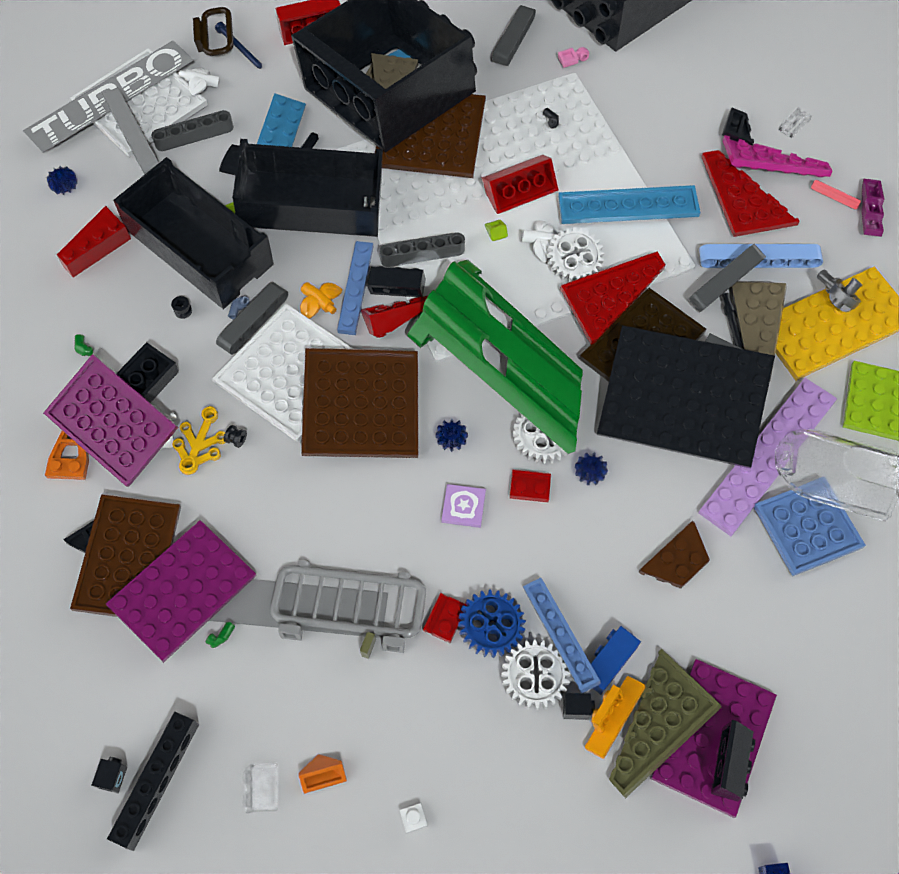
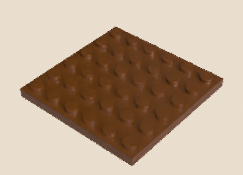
(443, 145)
(360, 403)

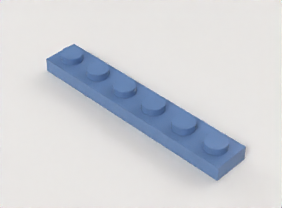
(355, 288)
(562, 636)

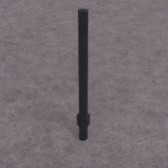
(730, 311)

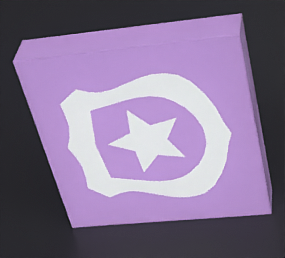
(463, 505)

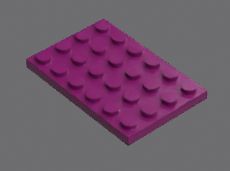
(110, 420)
(181, 590)
(693, 764)

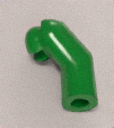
(80, 347)
(223, 636)

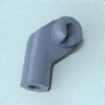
(237, 305)

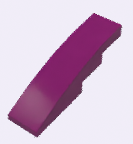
(872, 207)

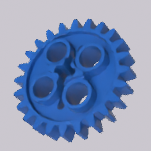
(503, 610)

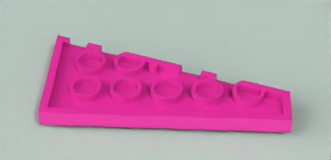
(772, 159)

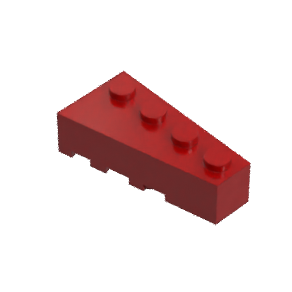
(93, 242)

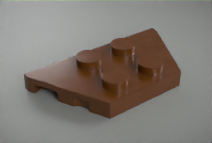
(679, 558)

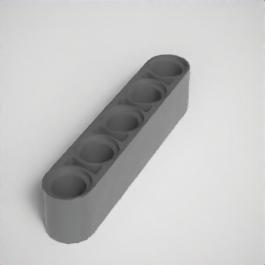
(513, 35)
(192, 130)
(422, 249)
(727, 277)
(252, 318)

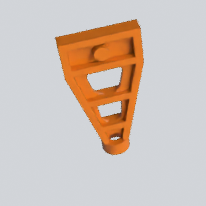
(65, 467)

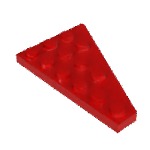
(742, 200)
(606, 294)

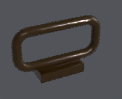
(200, 32)

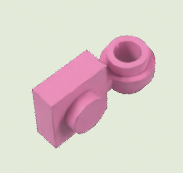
(570, 57)

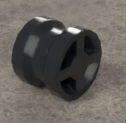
(181, 312)
(235, 436)

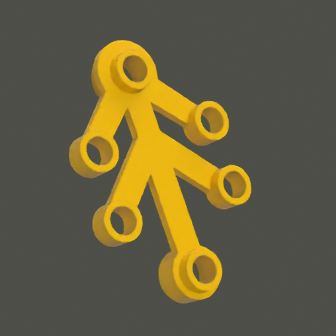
(199, 443)

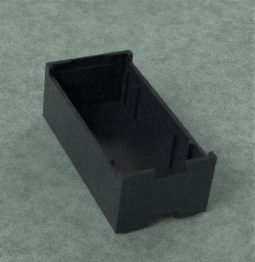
(308, 189)
(194, 233)

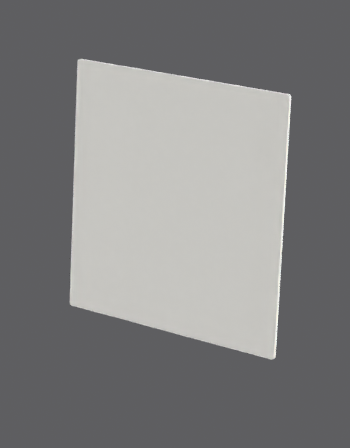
(514, 131)

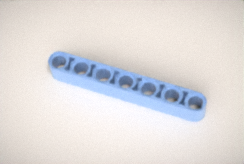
(776, 255)

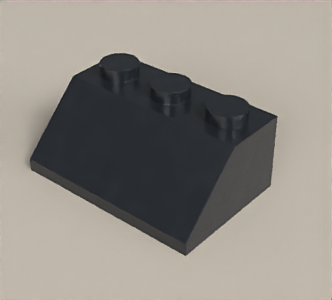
(148, 371)
(733, 761)

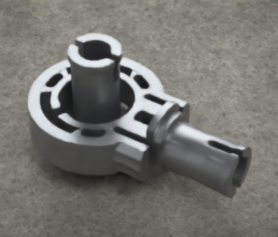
(840, 296)

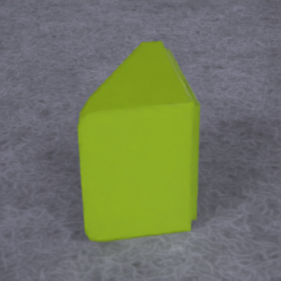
(496, 230)

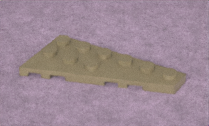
(391, 68)
(759, 314)

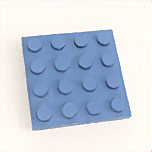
(807, 531)

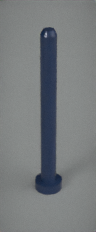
(220, 27)

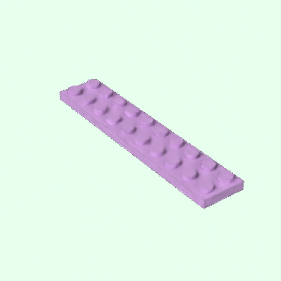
(746, 486)

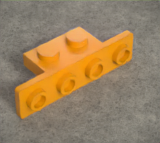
(612, 715)

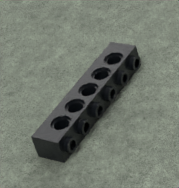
(153, 781)

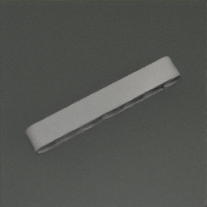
(130, 129)

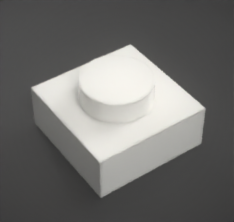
(413, 818)

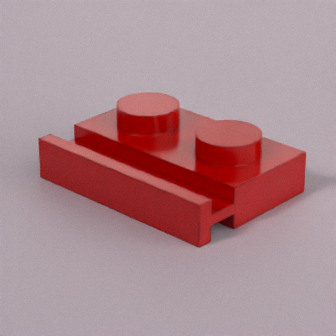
(530, 486)
(444, 618)

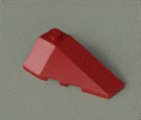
(385, 319)

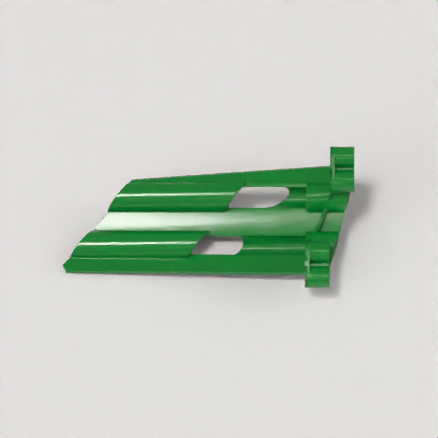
(538, 374)

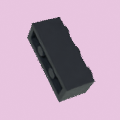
(396, 281)

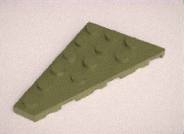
(667, 717)

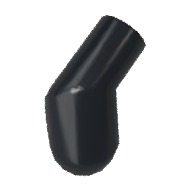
(552, 116)

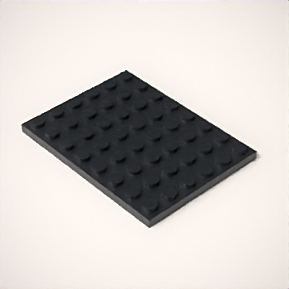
(686, 396)

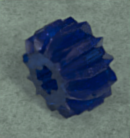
(62, 180)
(451, 435)
(591, 468)

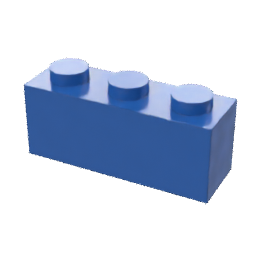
(613, 656)

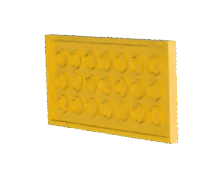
(819, 334)

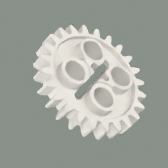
(569, 241)
(529, 440)
(516, 674)

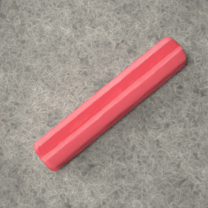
(836, 194)

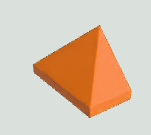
(321, 773)

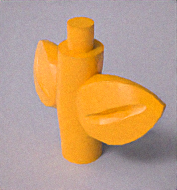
(319, 298)

